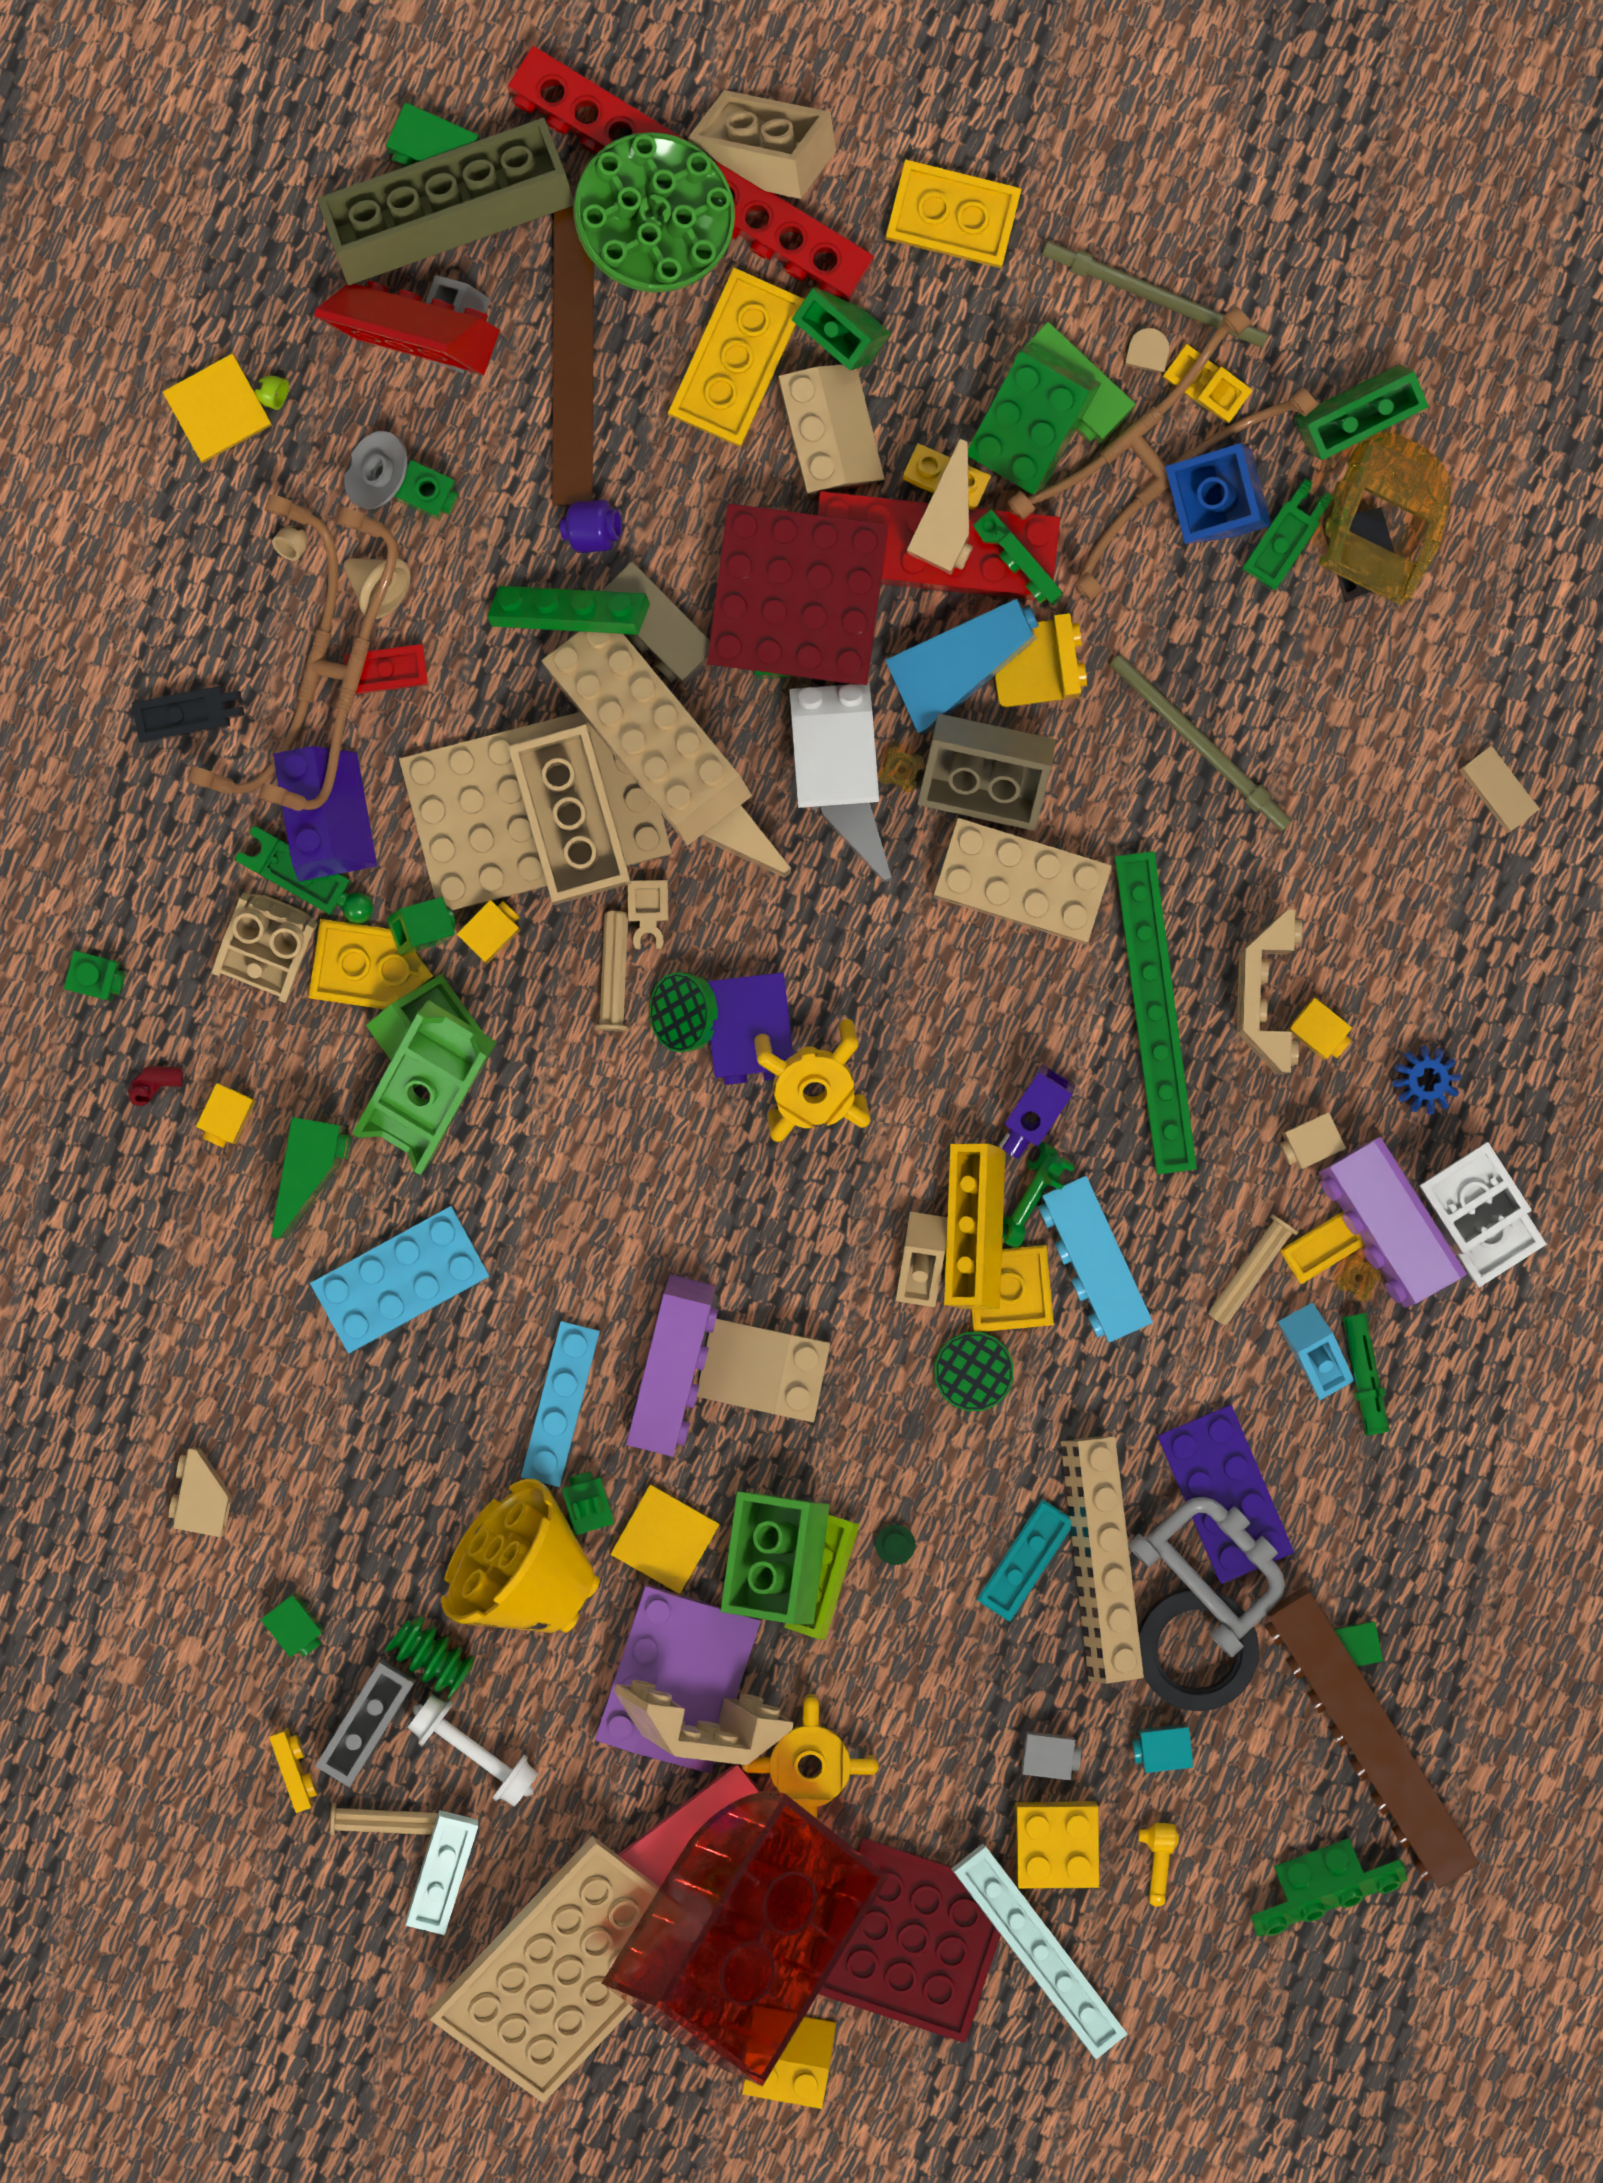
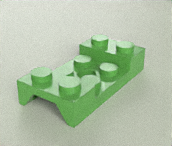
(446, 1060)

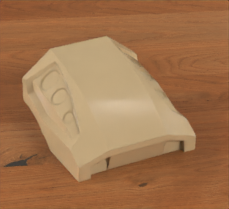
(265, 944)

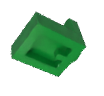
(94, 976)

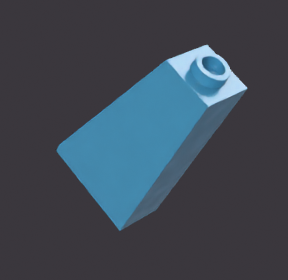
(957, 663)

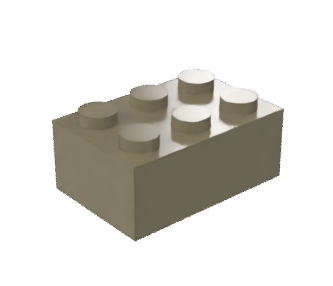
(986, 772)

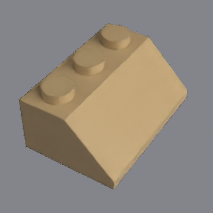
(830, 429)

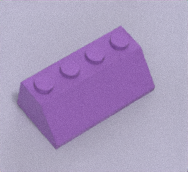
(1391, 1223)

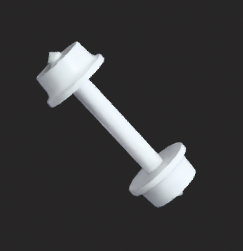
(515, 1781)

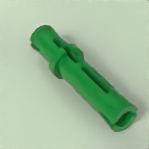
(1366, 1376)

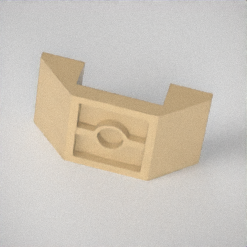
(1272, 1047)
(741, 1736)

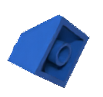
(1218, 495)

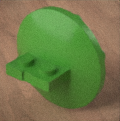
(654, 212)

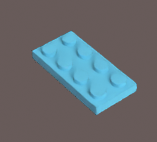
(400, 1279)

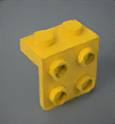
(1045, 668)

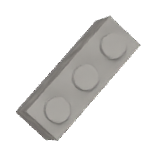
(365, 1722)

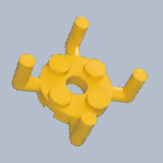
(807, 1067)
(817, 1741)

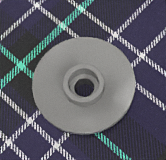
(376, 470)

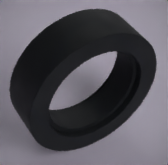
(1193, 1698)

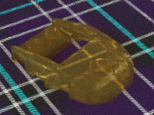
(1404, 477)

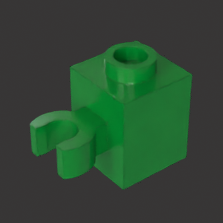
(588, 1503)

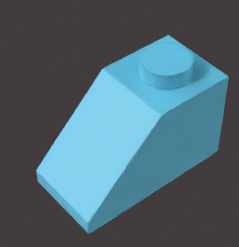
(1316, 1350)

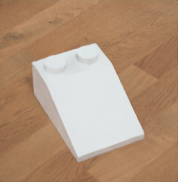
(834, 745)

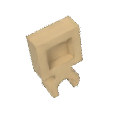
(648, 905)

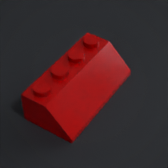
(411, 325)

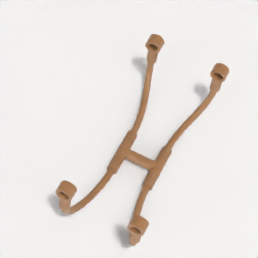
(1132, 437)
(316, 662)

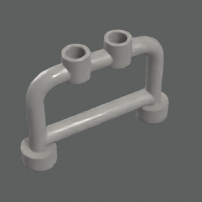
(1259, 1552)

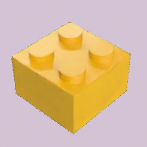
(1057, 1844)

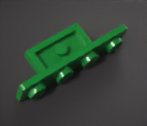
(1324, 1882)

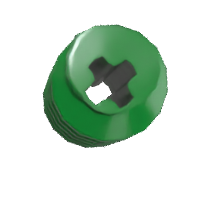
(431, 1655)

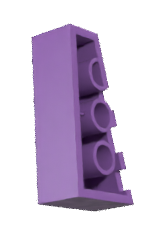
(671, 1366)

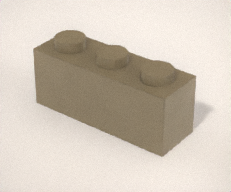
(665, 629)

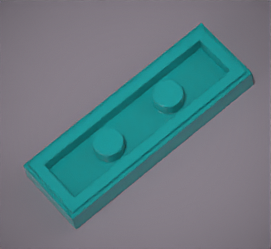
(1025, 1560)

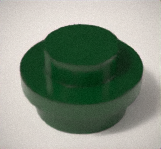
(895, 1544)

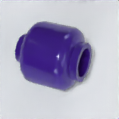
(591, 526)

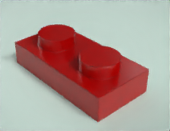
(392, 669)

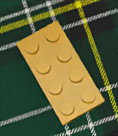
(736, 358)

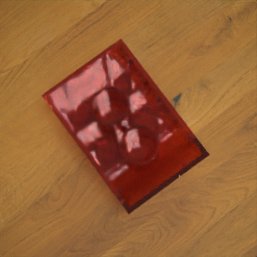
(746, 1932)

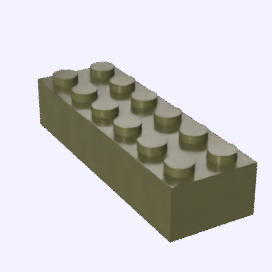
(446, 201)

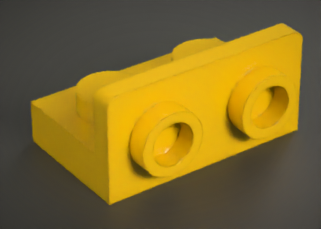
(928, 466)

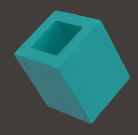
(1163, 1748)

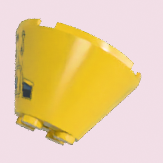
(519, 1566)

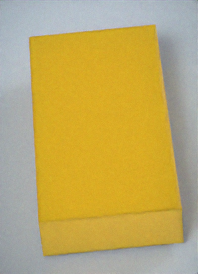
(1321, 1248)

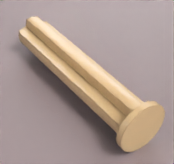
(613, 972)
(1251, 1270)
(381, 1821)

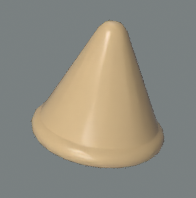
(365, 578)

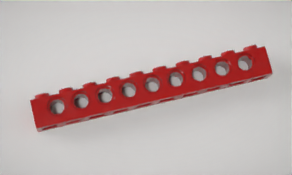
(543, 71)

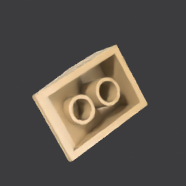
(767, 141)
(945, 524)
(743, 838)
(764, 1370)

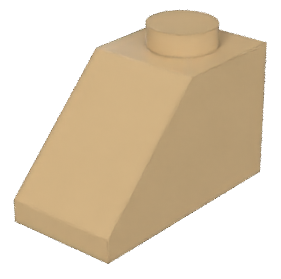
(922, 1259)

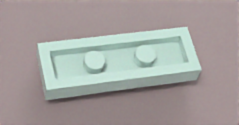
(441, 1872)

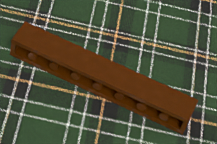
(1372, 1738)

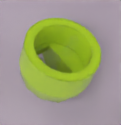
(272, 386)

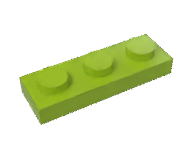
(836, 1555)

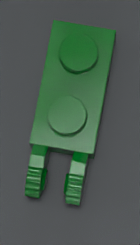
(1285, 539)

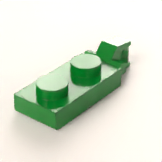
(994, 531)

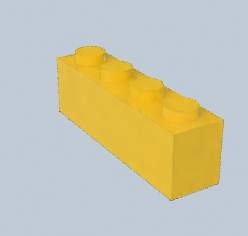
(974, 1226)

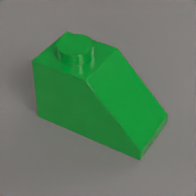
(423, 136)
(841, 328)

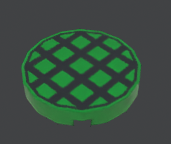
(683, 1012)
(973, 1371)

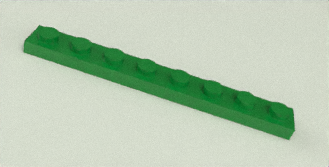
(1155, 1012)

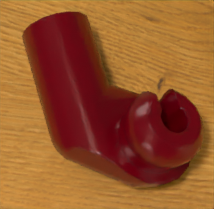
(151, 1080)

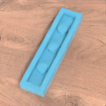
(560, 1403)

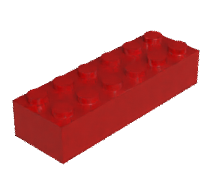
(984, 570)

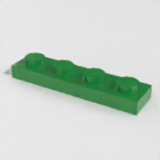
(568, 610)

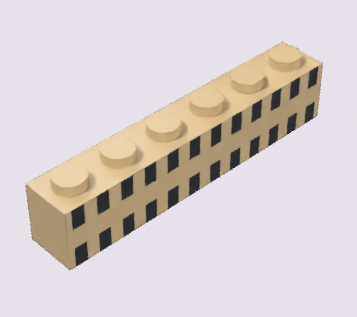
(1102, 1559)

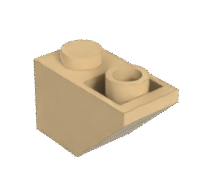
(203, 1496)

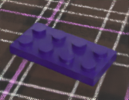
(1217, 1463)

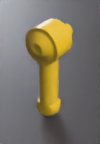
(1162, 1840)

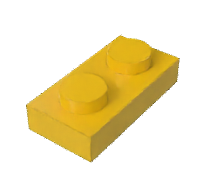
(299, 1785)

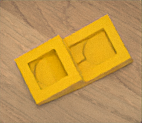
(1212, 388)

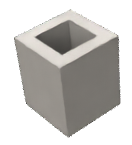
(1050, 1755)

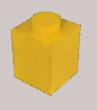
(490, 930)
(1321, 1030)
(225, 1115)

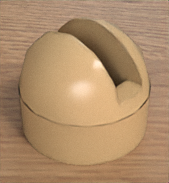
(290, 537)

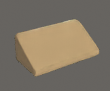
(1499, 789)

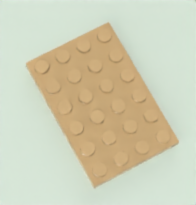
(477, 822)
(537, 1989)

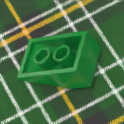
(309, 1163)

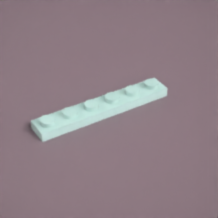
(1039, 1951)

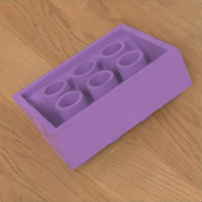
(685, 1652)

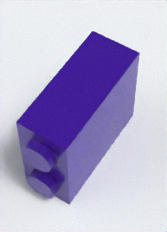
(745, 1010)

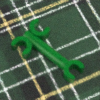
(1048, 1170)

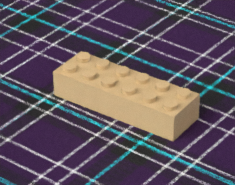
(648, 731)

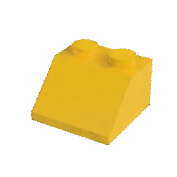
(802, 2068)

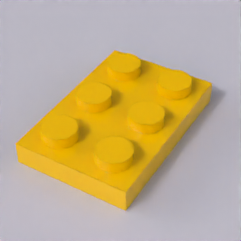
(953, 213)

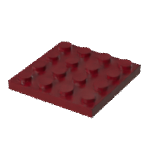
(797, 594)
(917, 1948)

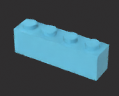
(1096, 1260)

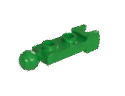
(323, 892)

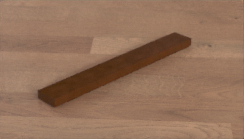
(572, 363)

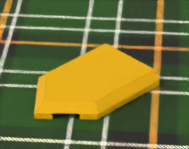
(362, 966)

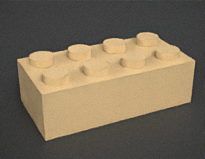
(569, 814)
(1022, 881)

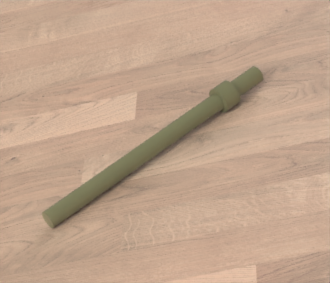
(1083, 263)
(1257, 797)

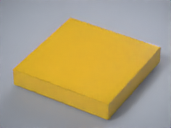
(217, 408)
(1023, 1292)
(665, 1539)

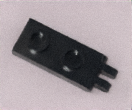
(185, 713)

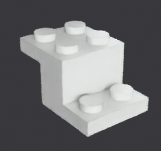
(1482, 1214)

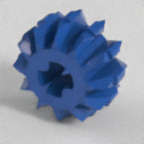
(1417, 1070)

